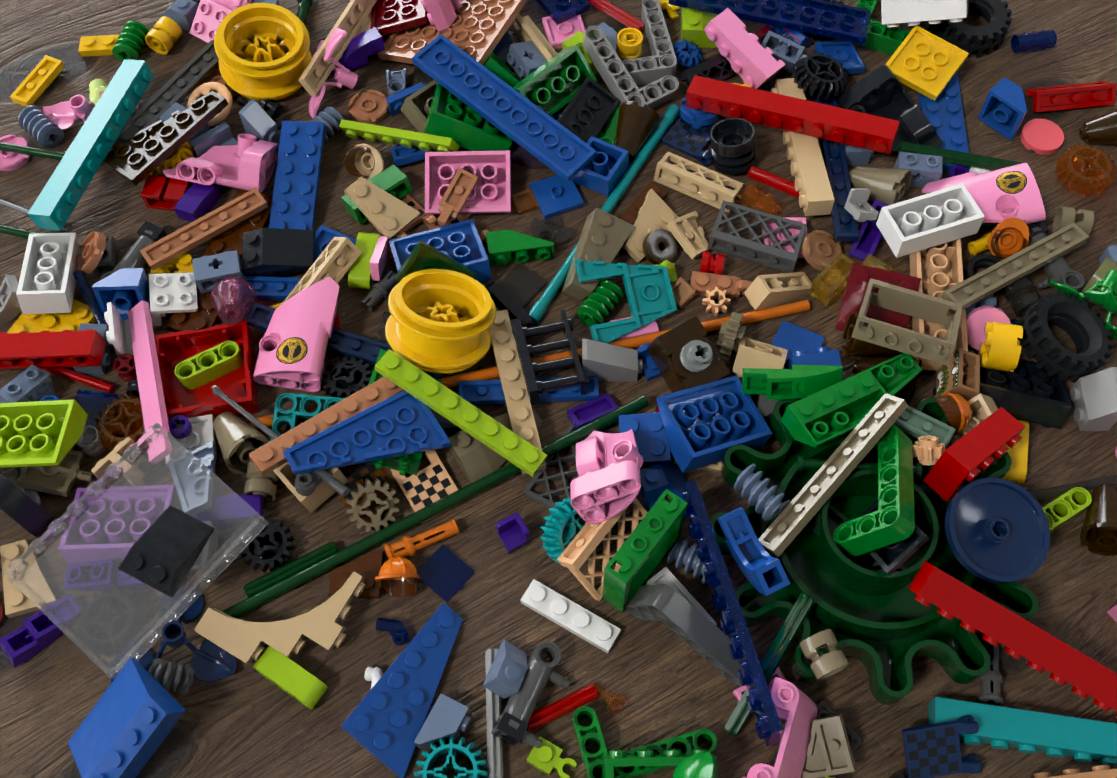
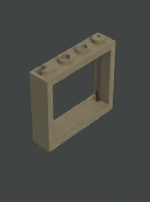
(915, 305)

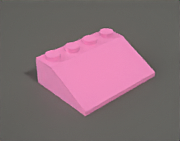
(492, 190)

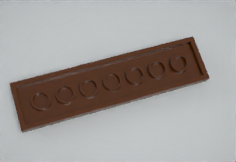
(226, 241)

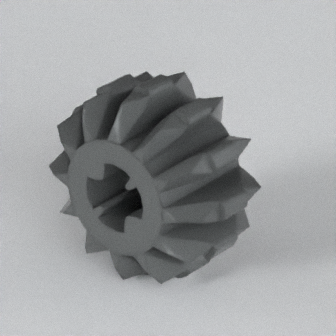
(172, 675)

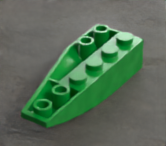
(846, 403)

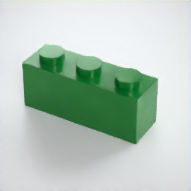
(391, 181)

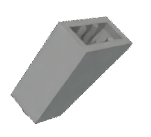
(610, 362)

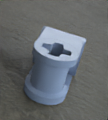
(396, 81)

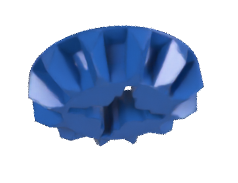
(683, 56)

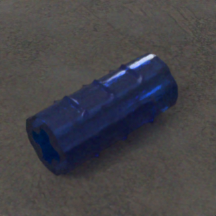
(1033, 41)

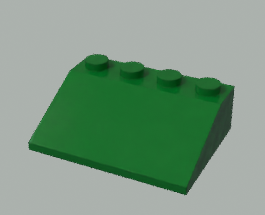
(458, 121)

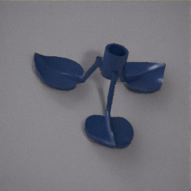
(211, 661)

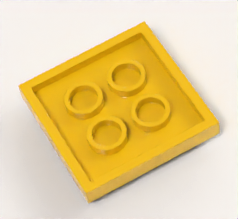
(926, 62)
(54, 321)

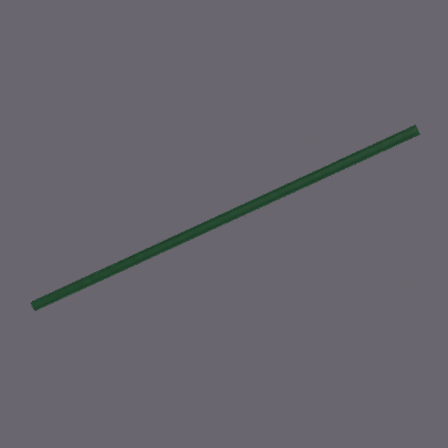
(427, 512)

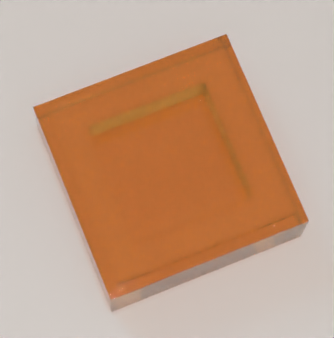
(524, 201)

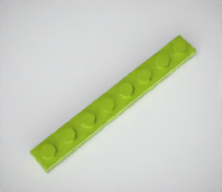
(461, 412)

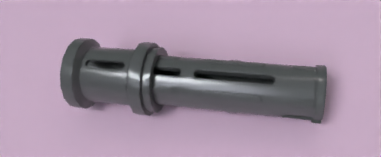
(991, 680)

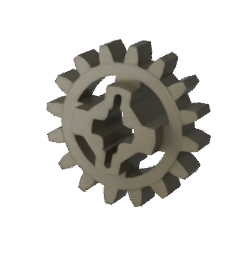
(730, 336)
(382, 503)

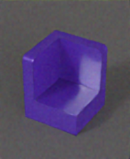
(513, 532)

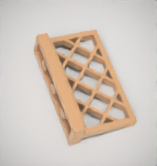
(588, 538)

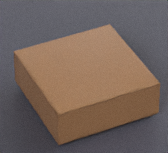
(682, 292)

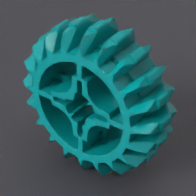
(560, 528)
(451, 749)

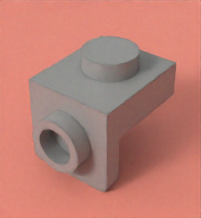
(858, 205)

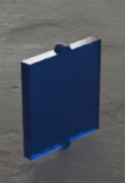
(93, 402)
(444, 573)

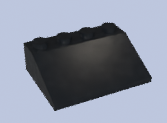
(1027, 393)

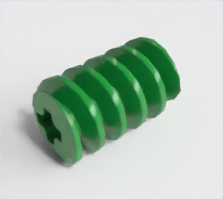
(130, 41)
(599, 303)

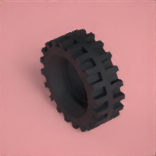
(977, 39)
(1079, 323)

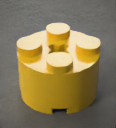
(1001, 346)

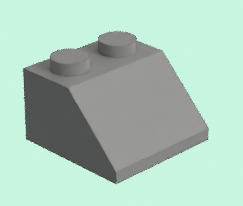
(1095, 400)

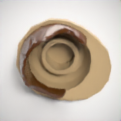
(364, 161)

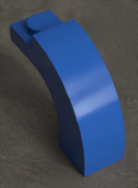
(756, 564)

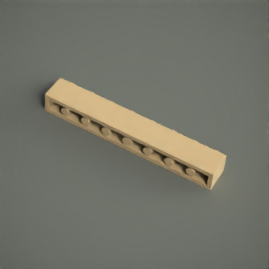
(806, 161)

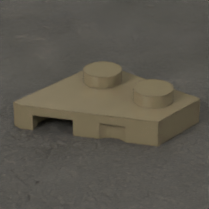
(828, 749)

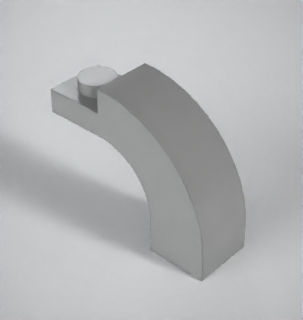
(8, 300)

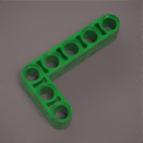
(880, 36)
(895, 512)
(593, 734)

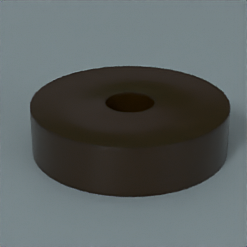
(651, 248)

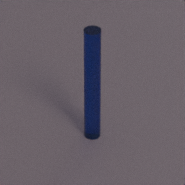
(89, 296)

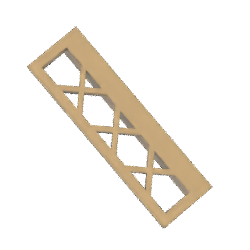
(528, 31)
(695, 183)
(332, 263)

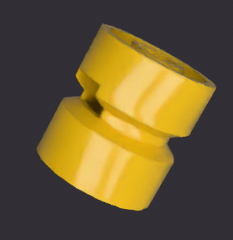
(163, 35)
(629, 43)

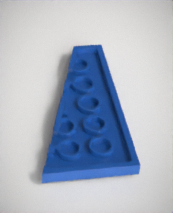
(383, 431)
(400, 700)

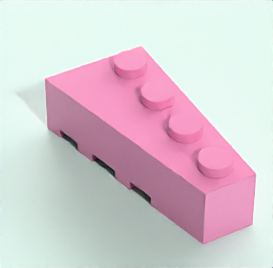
(742, 49)

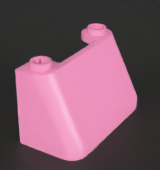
(799, 715)

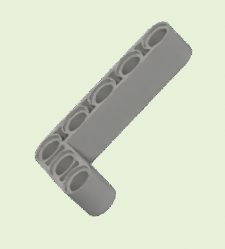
(663, 58)
(622, 77)

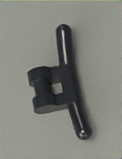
(275, 108)

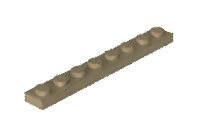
(1016, 266)
(832, 474)

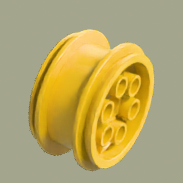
(248, 43)
(440, 320)

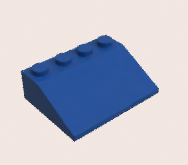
(455, 240)
(710, 420)
(125, 726)

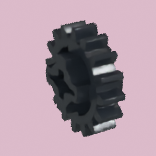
(346, 377)
(269, 555)

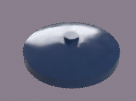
(997, 530)

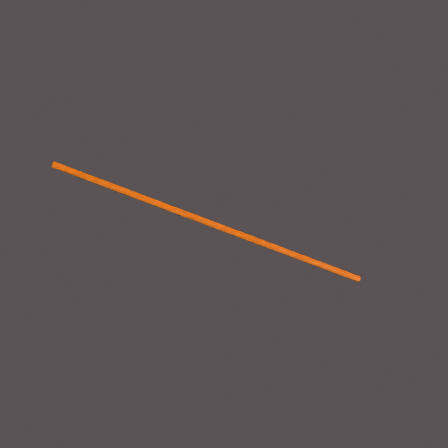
(633, 342)

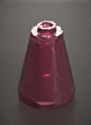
(233, 299)

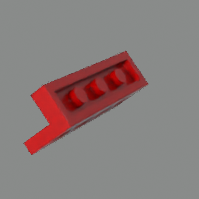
(1072, 96)

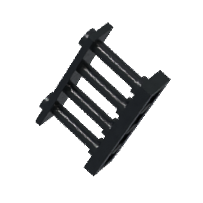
(531, 369)

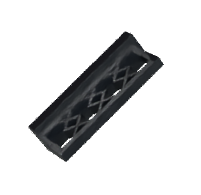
(706, 65)

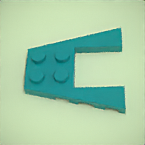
(646, 289)

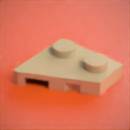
(689, 234)

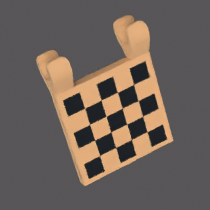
(429, 484)

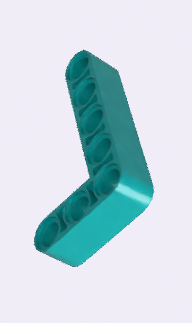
(298, 411)

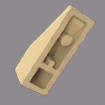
(777, 289)

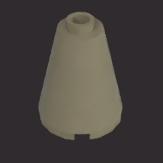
(884, 183)
(237, 441)

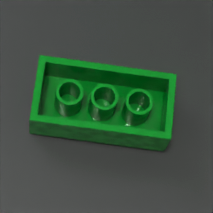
(556, 80)

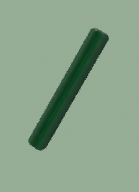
(289, 569)

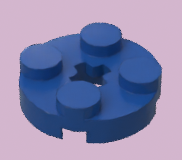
(697, 117)

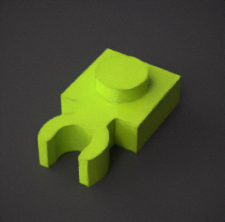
(548, 758)

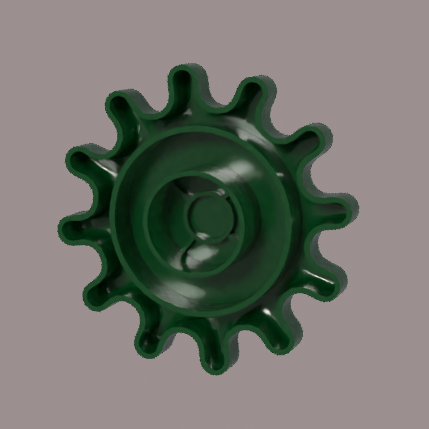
(853, 595)

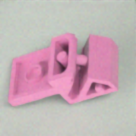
(441, 12)
(211, 14)

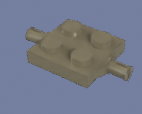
(55, 478)

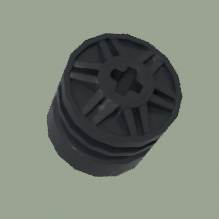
(733, 145)

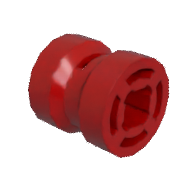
(712, 263)

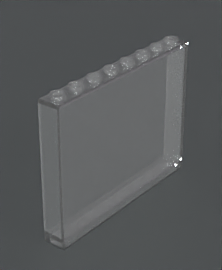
(76, 562)

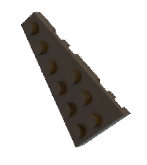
(161, 139)

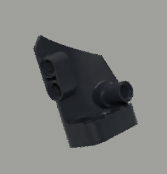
(884, 97)

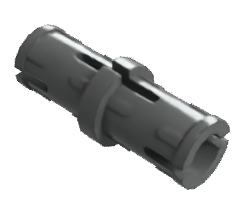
(379, 291)

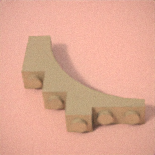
(246, 638)

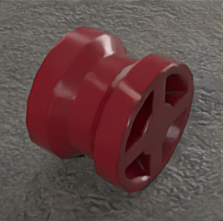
(124, 362)

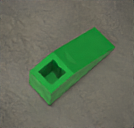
(514, 247)

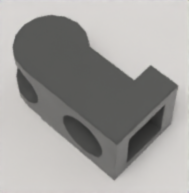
(108, 259)

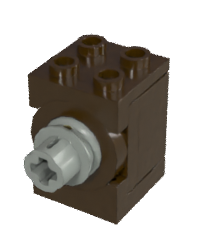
(687, 357)

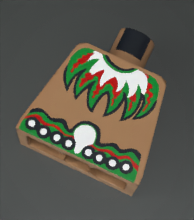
(960, 376)

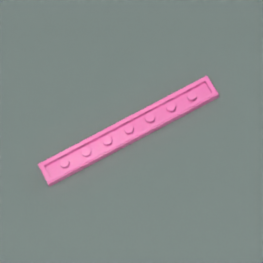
(147, 366)

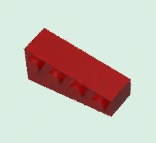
(974, 453)

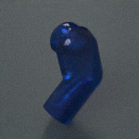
(395, 628)

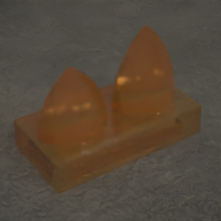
(755, 198)

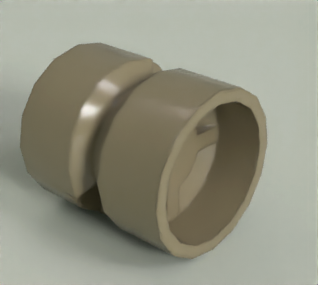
(1066, 215)
(260, 484)
(829, 663)

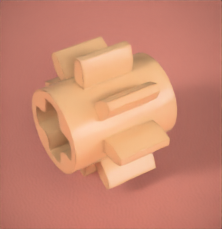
(720, 296)
(928, 449)

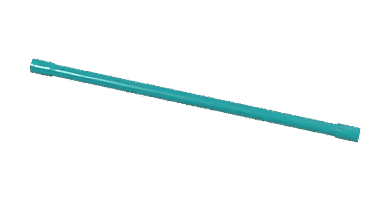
(667, 119)

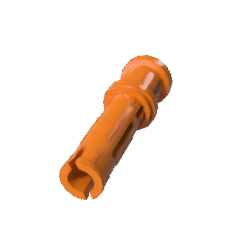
(449, 528)

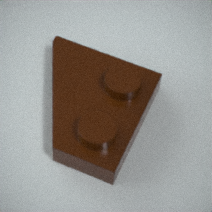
(366, 566)

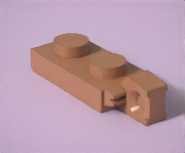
(456, 196)
(707, 281)

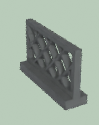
(753, 249)
(537, 479)

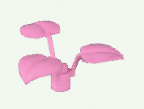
(342, 75)
(67, 112)

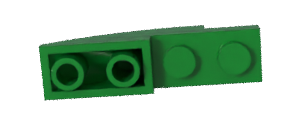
(790, 383)

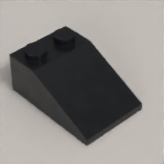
(277, 251)
(167, 551)
(894, 555)

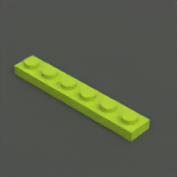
(403, 137)

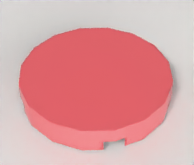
(1042, 136)

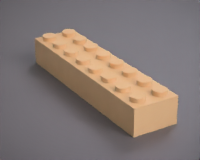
(939, 270)

